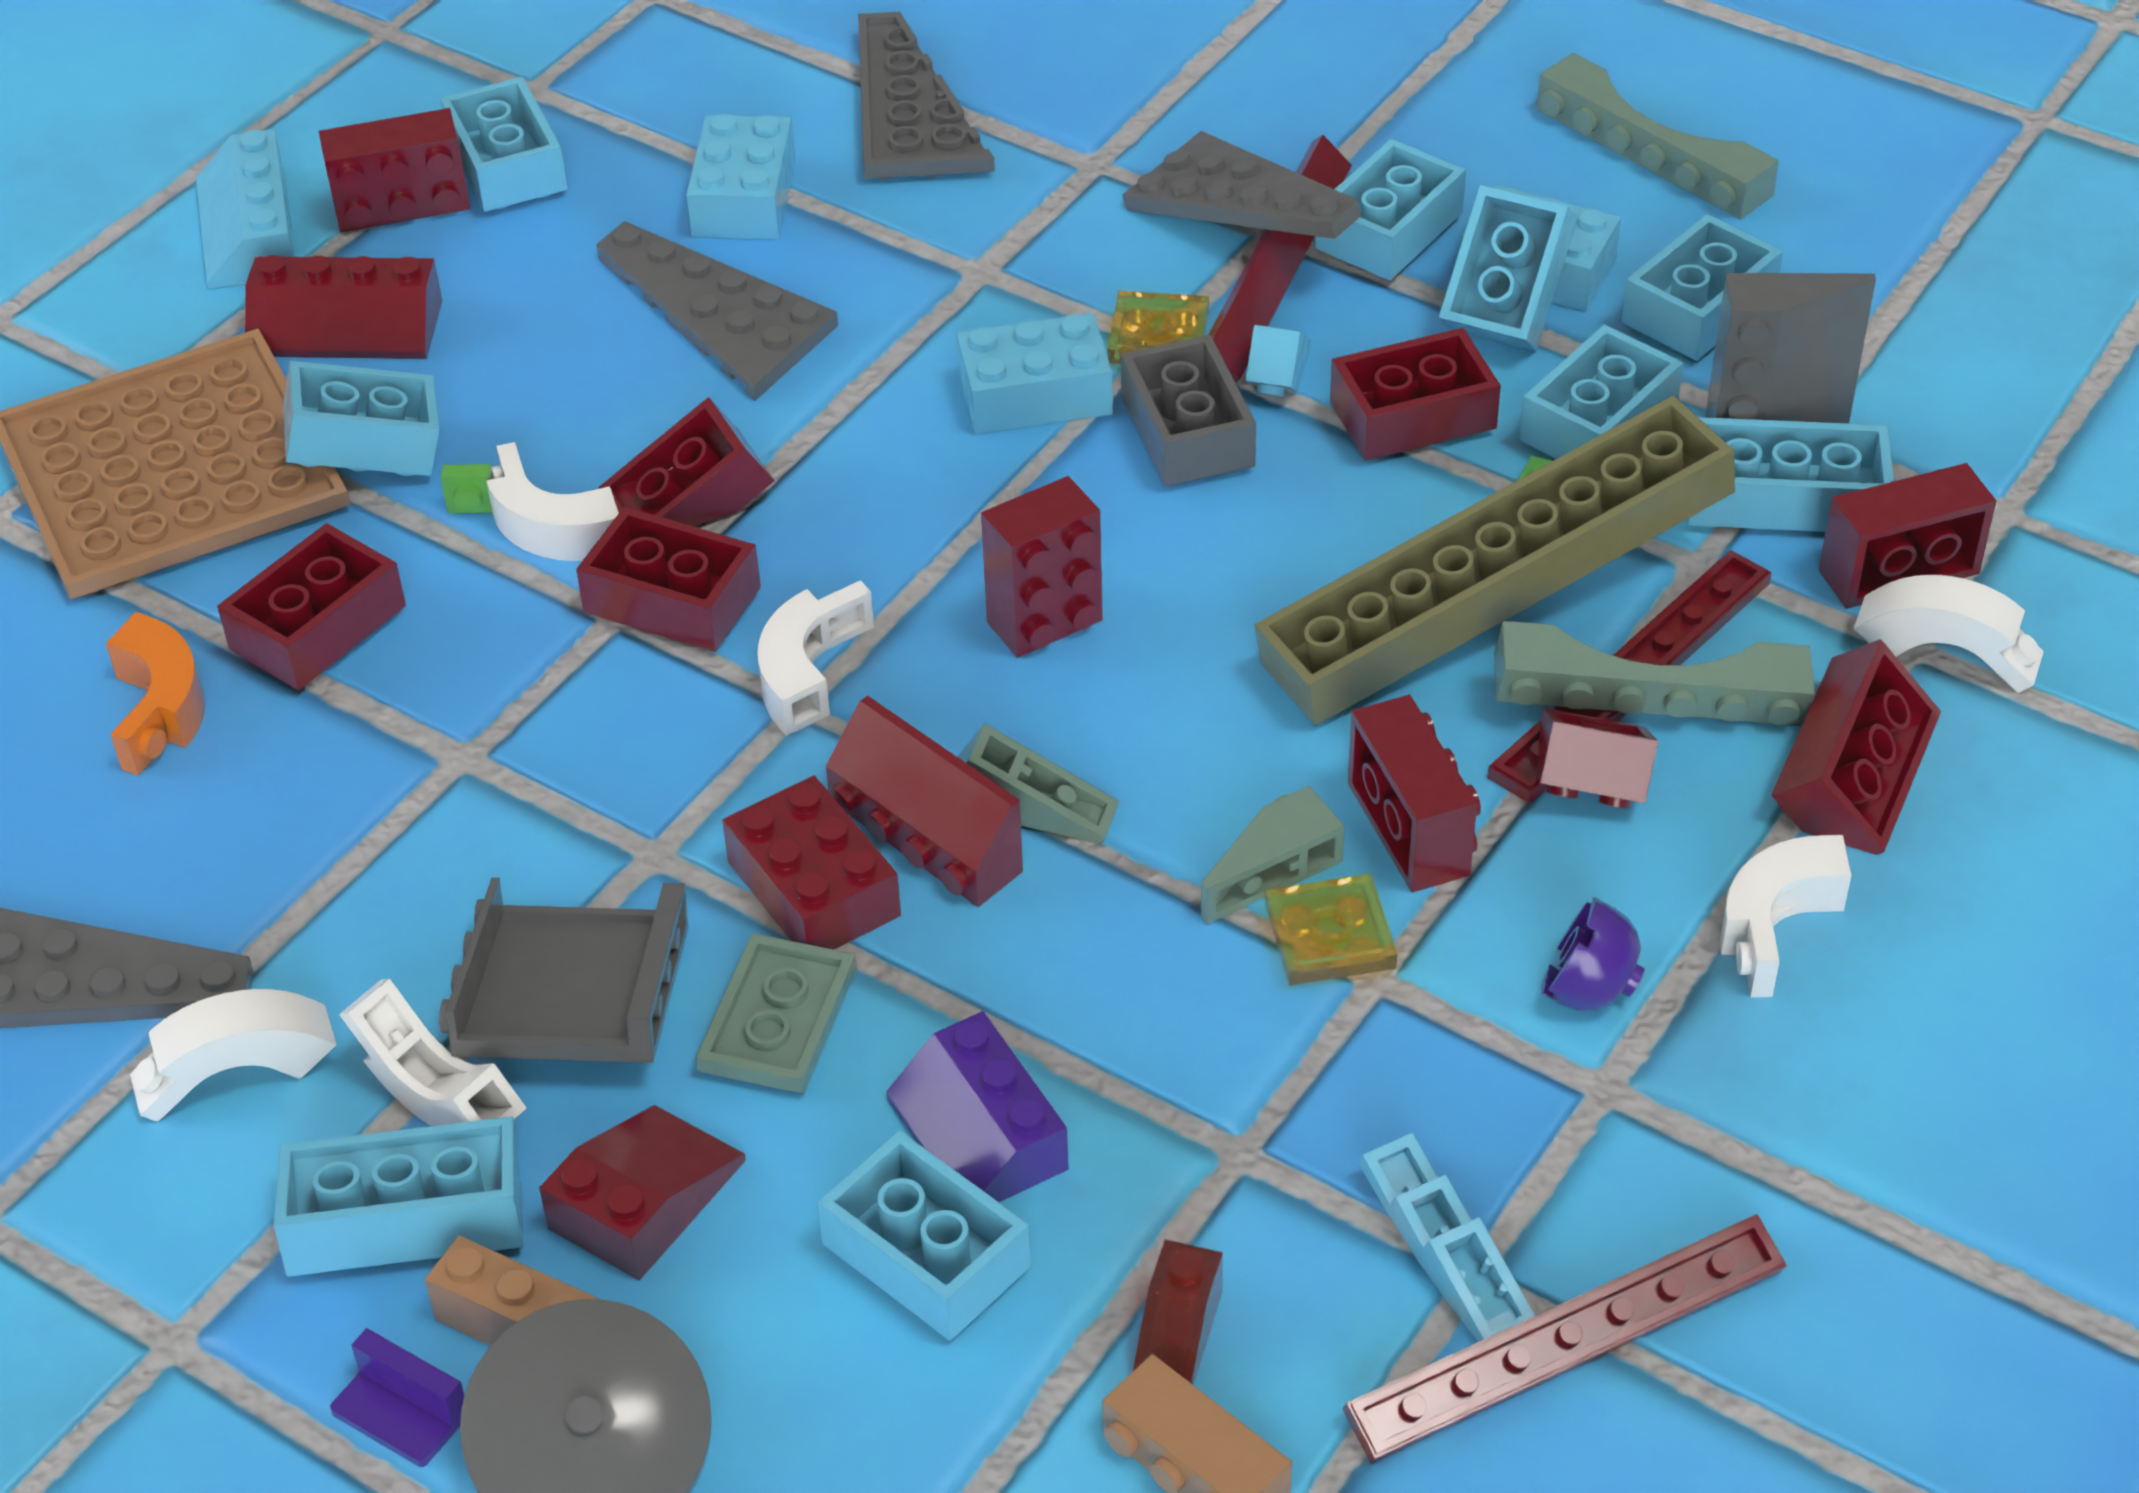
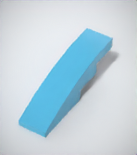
(1444, 1238)

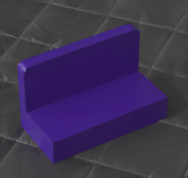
(399, 1400)

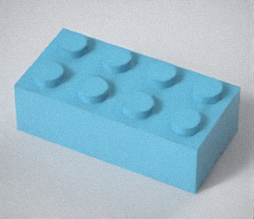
(1794, 470)

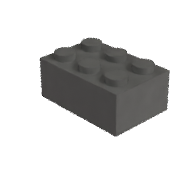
(1188, 410)

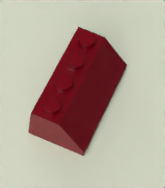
(344, 306)
(1857, 749)
(926, 803)

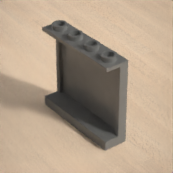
(565, 980)

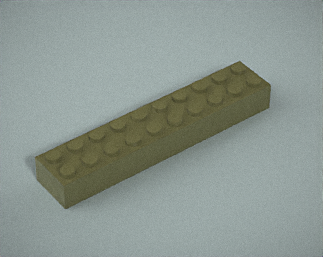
(1494, 559)

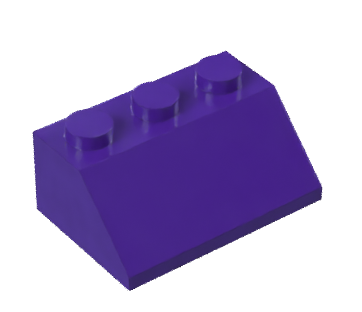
(980, 1110)

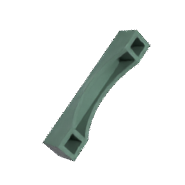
(1718, 171)
(1553, 669)

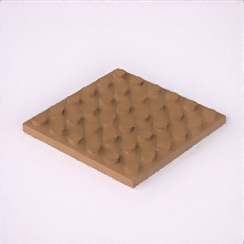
(162, 464)

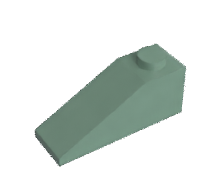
(1047, 793)
(1276, 850)

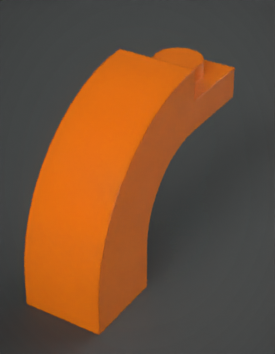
(161, 662)

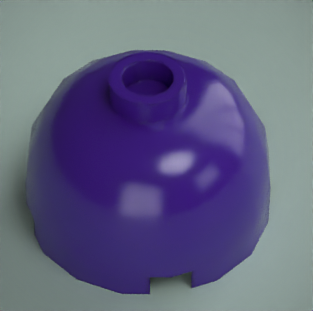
(1595, 959)

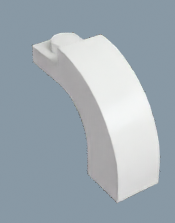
(543, 521)
(1953, 613)
(793, 640)
(1773, 885)
(229, 1032)
(419, 1068)

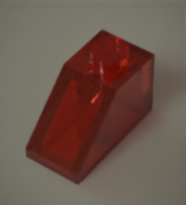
(1181, 1307)

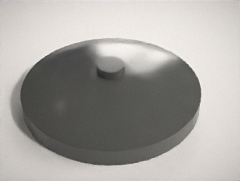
(586, 1405)

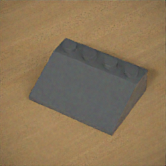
(1789, 346)

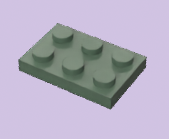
(776, 1013)

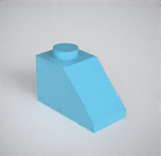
(1277, 360)

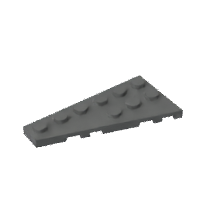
(907, 110)
(1235, 187)
(722, 311)
(94, 974)

